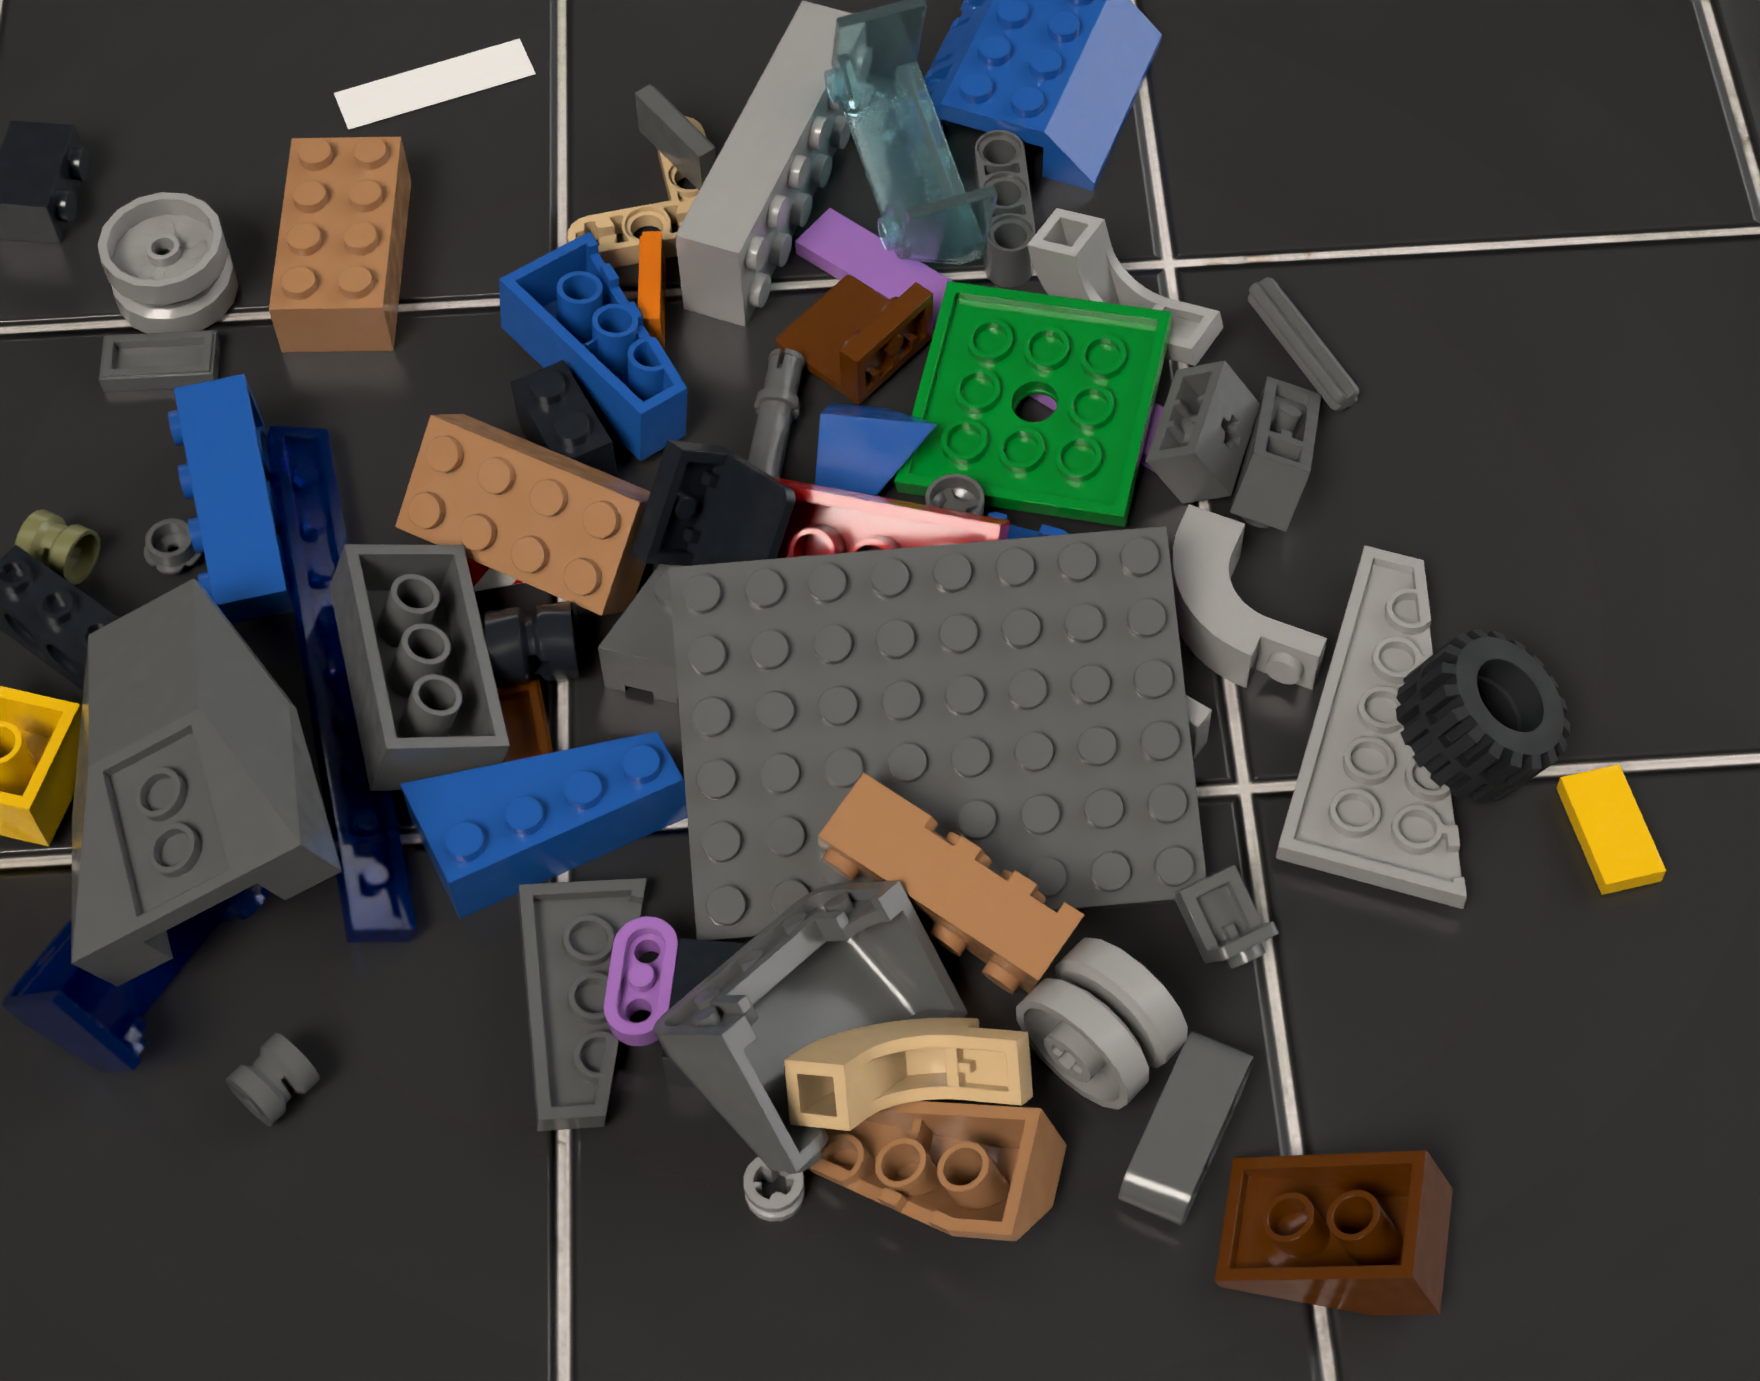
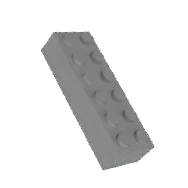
(764, 176)

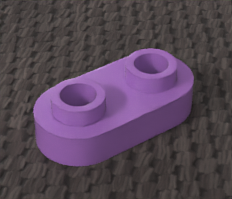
(637, 984)

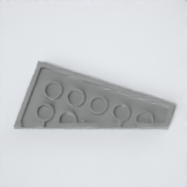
(1359, 793)

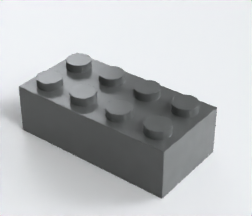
(416, 662)

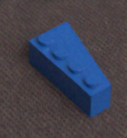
(542, 815)

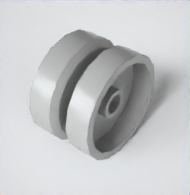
(168, 263)
(1102, 1022)

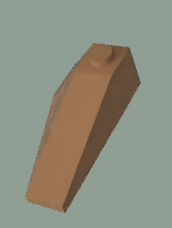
(952, 1165)

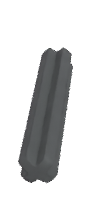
(1303, 344)

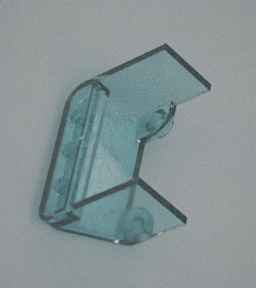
(902, 140)

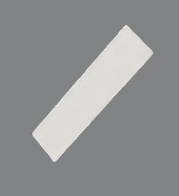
(434, 83)

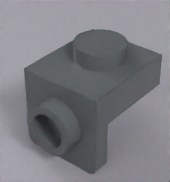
(1223, 918)

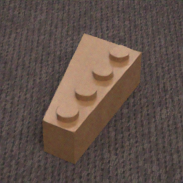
(948, 885)

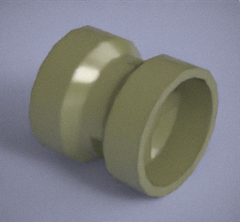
(63, 548)

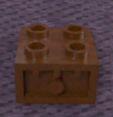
(859, 336)

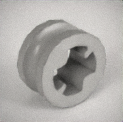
(779, 1205)

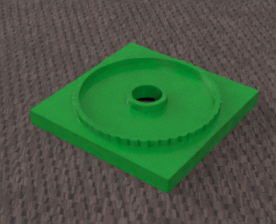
(1009, 344)

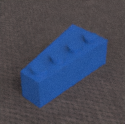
(576, 313)
(231, 498)

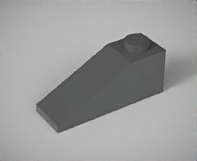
(1277, 455)

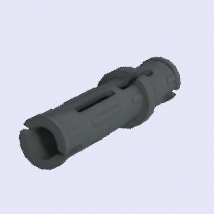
(776, 409)

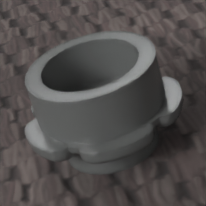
(164, 537)

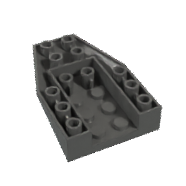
(183, 784)

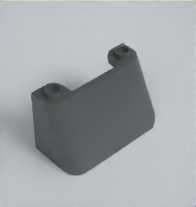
(817, 970)

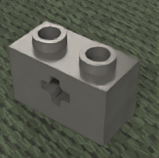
(1203, 432)

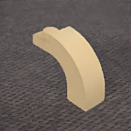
(905, 1061)

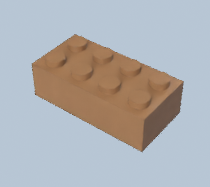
(341, 245)
(526, 512)

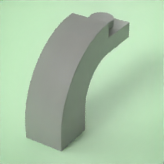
(1078, 262)
(1218, 623)

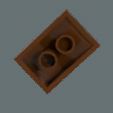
(1338, 1231)

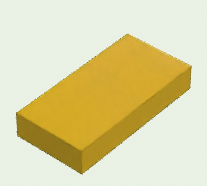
(1610, 829)

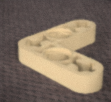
(661, 215)

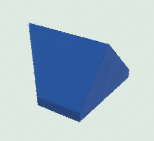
(865, 446)

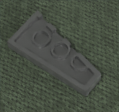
(566, 969)

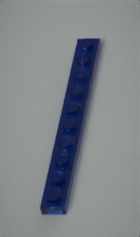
(361, 821)

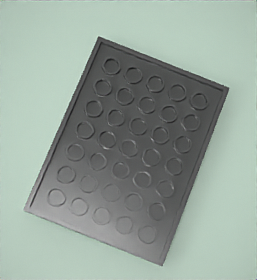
(984, 681)

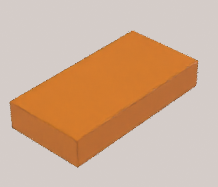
(652, 284)

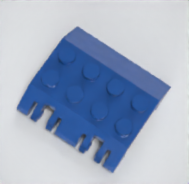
(1048, 74)

